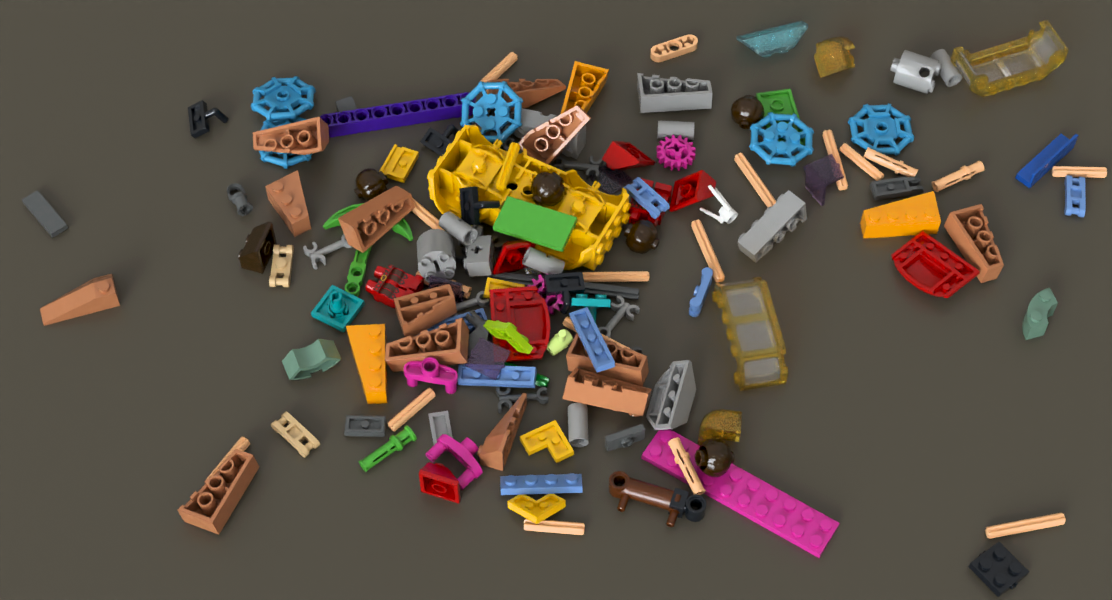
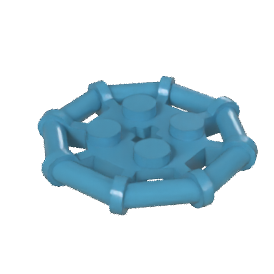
(290, 99)
(492, 101)
(880, 117)
(785, 131)
(266, 156)

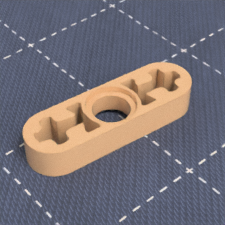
(667, 53)

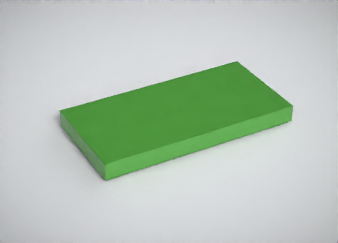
(779, 103)
(535, 224)

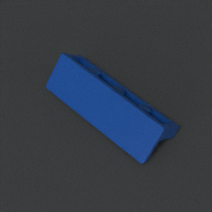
(1046, 160)

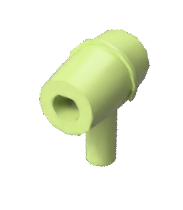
(559, 342)

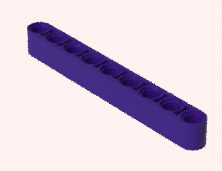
(395, 115)

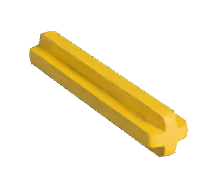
(507, 167)

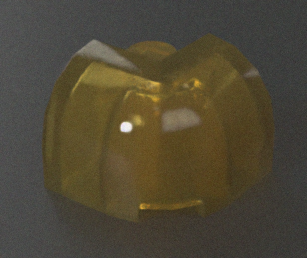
(834, 56)
(721, 425)

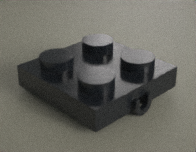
(998, 569)

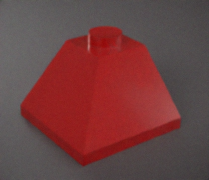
(625, 156)
(691, 190)
(511, 256)
(439, 482)

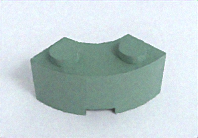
(1038, 311)
(310, 359)

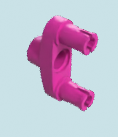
(441, 374)
(462, 452)

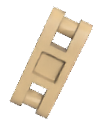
(281, 266)
(295, 434)

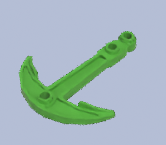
(358, 266)

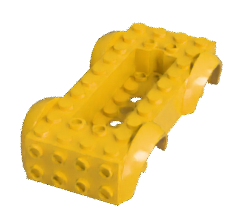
(477, 163)

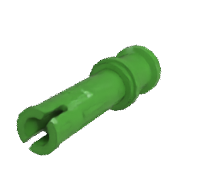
(395, 443)

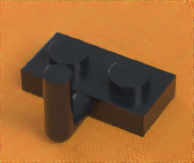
(199, 118)
(438, 142)
(470, 205)
(564, 284)

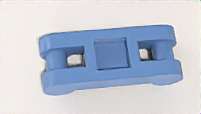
(1075, 195)
(647, 197)
(701, 292)

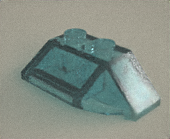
(774, 39)

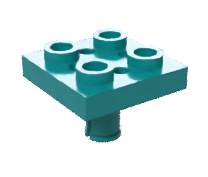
(336, 303)
(592, 303)

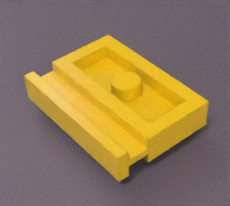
(399, 163)

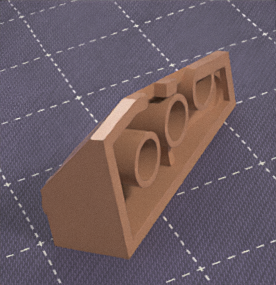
(531, 91)
(553, 136)
(294, 138)
(88, 298)
(500, 440)

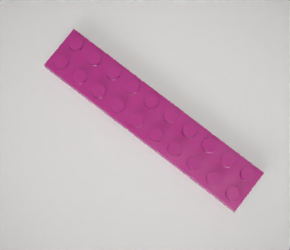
(750, 497)

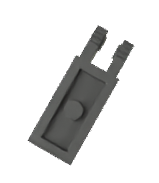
(896, 187)

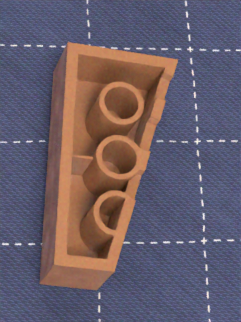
(375, 217)
(975, 241)
(629, 364)
(221, 493)

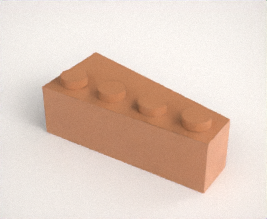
(445, 344)
(606, 392)

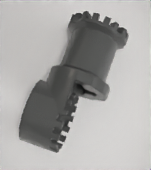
(239, 199)

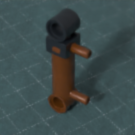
(674, 501)

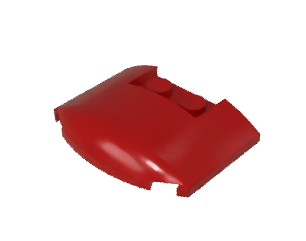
(932, 266)
(528, 313)

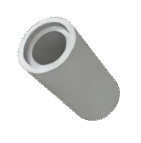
(948, 72)
(675, 128)
(458, 228)
(537, 260)
(578, 425)

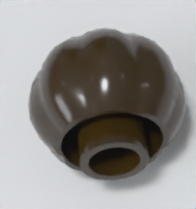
(747, 111)
(370, 184)
(547, 189)
(642, 236)
(714, 457)

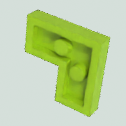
(508, 332)

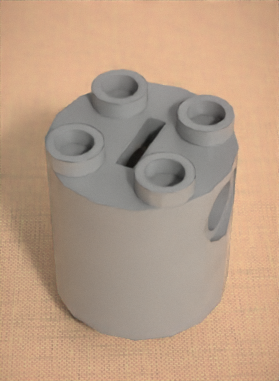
(909, 69)
(436, 254)

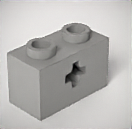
(480, 256)

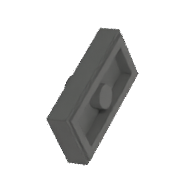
(365, 426)
(625, 437)

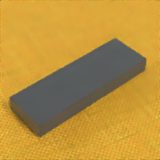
(45, 214)

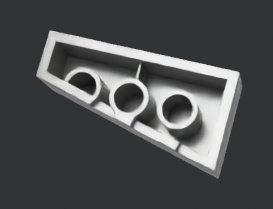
(672, 94)
(531, 119)
(773, 226)

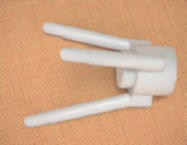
(726, 212)

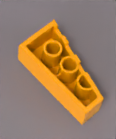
(584, 86)
(902, 217)
(369, 350)

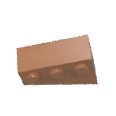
(289, 202)
(424, 309)

